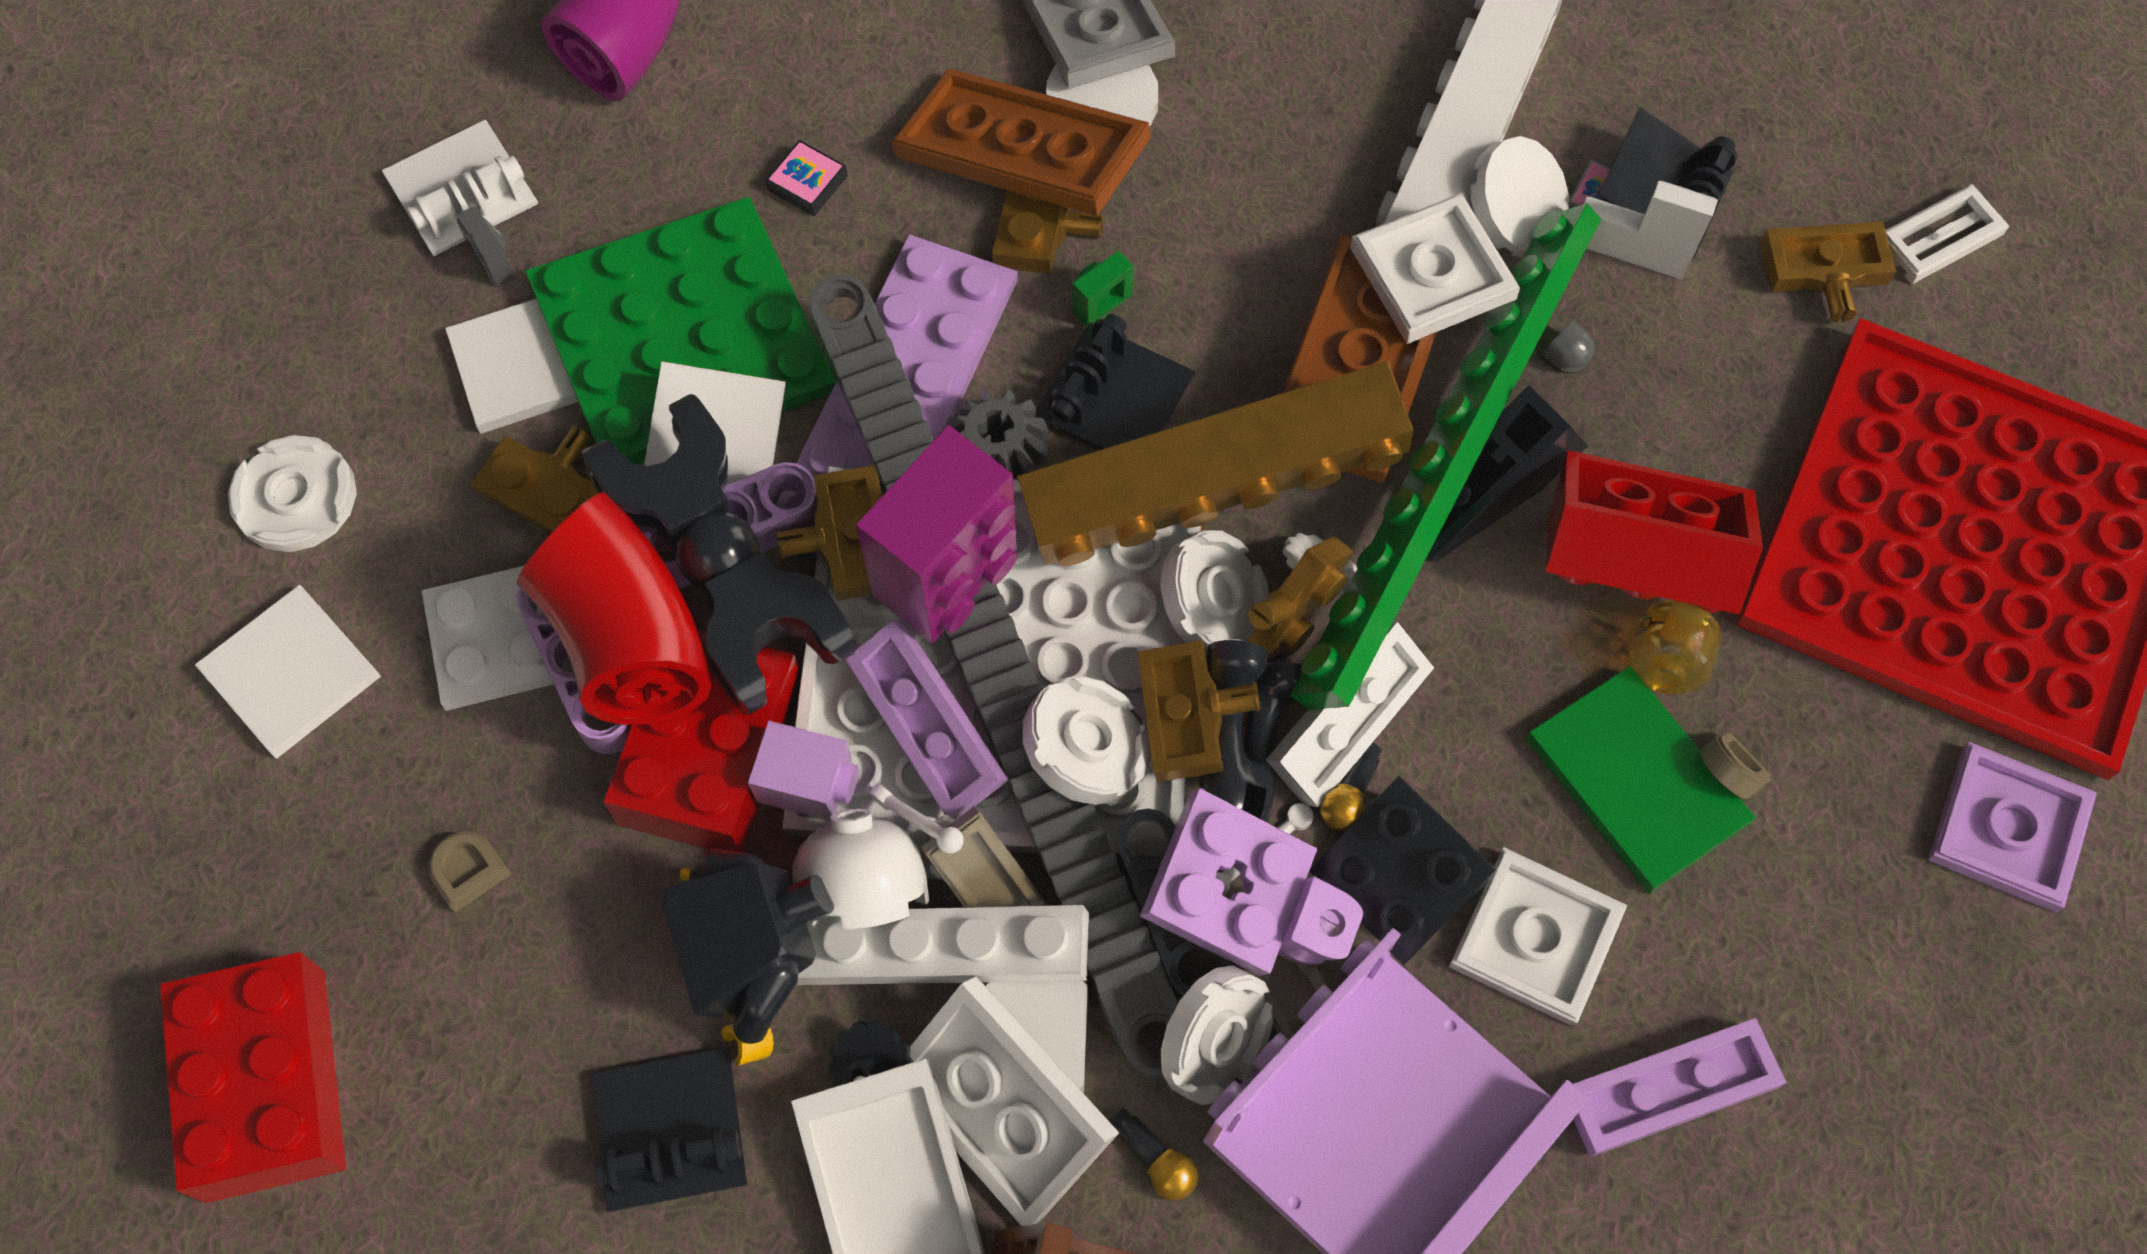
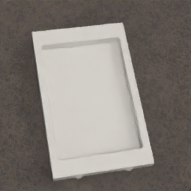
(887, 1166)

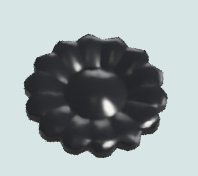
(867, 1051)

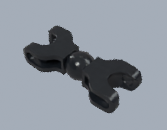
(720, 554)

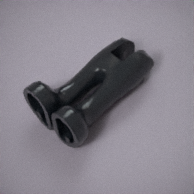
(1249, 736)

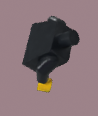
(742, 941)

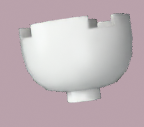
(866, 868)

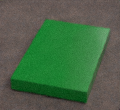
(1639, 779)

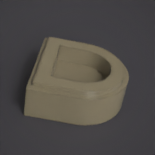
(1734, 766)
(465, 868)

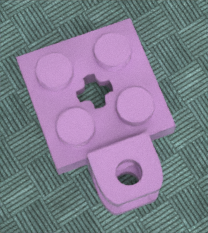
(1278, 905)

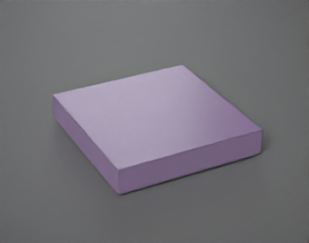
(2012, 827)

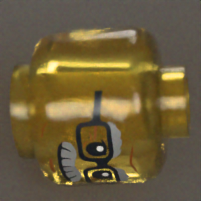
(1675, 647)

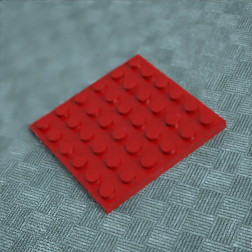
(1968, 549)

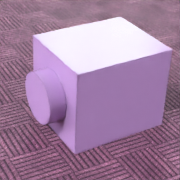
(803, 771)

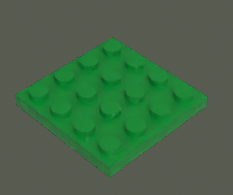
(681, 295)

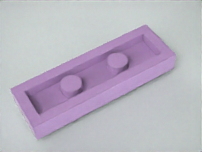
(926, 719)
(1676, 1087)

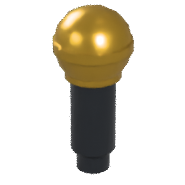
(1346, 801)
(1170, 1171)

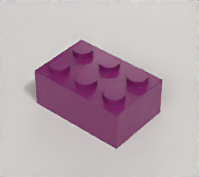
(940, 535)

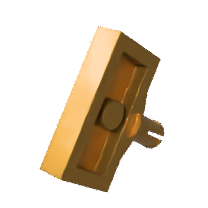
(1035, 229)
(1828, 261)
(536, 483)
(842, 503)
(1285, 613)
(1187, 710)

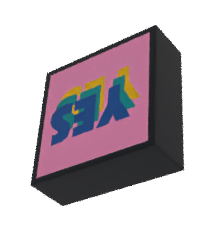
(806, 177)

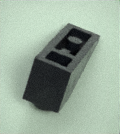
(1513, 466)

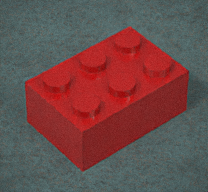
(1653, 533)
(693, 771)
(251, 1078)

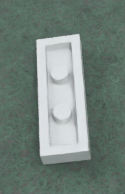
(1333, 739)

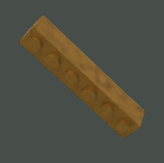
(1217, 464)

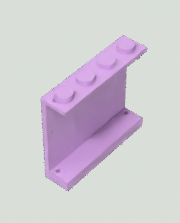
(1386, 1118)

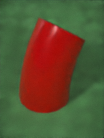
(618, 617)

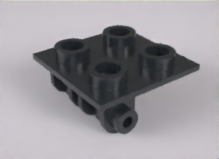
(1660, 153)
(1113, 388)
(1404, 868)
(668, 1130)

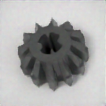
(1017, 425)

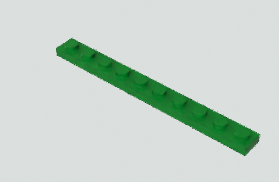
(1443, 463)

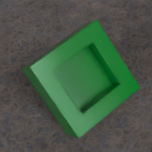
(1102, 287)

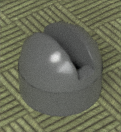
(1570, 349)

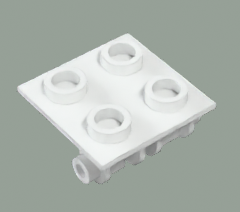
(454, 177)

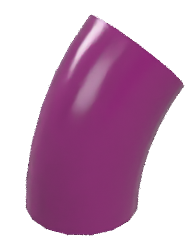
(609, 40)

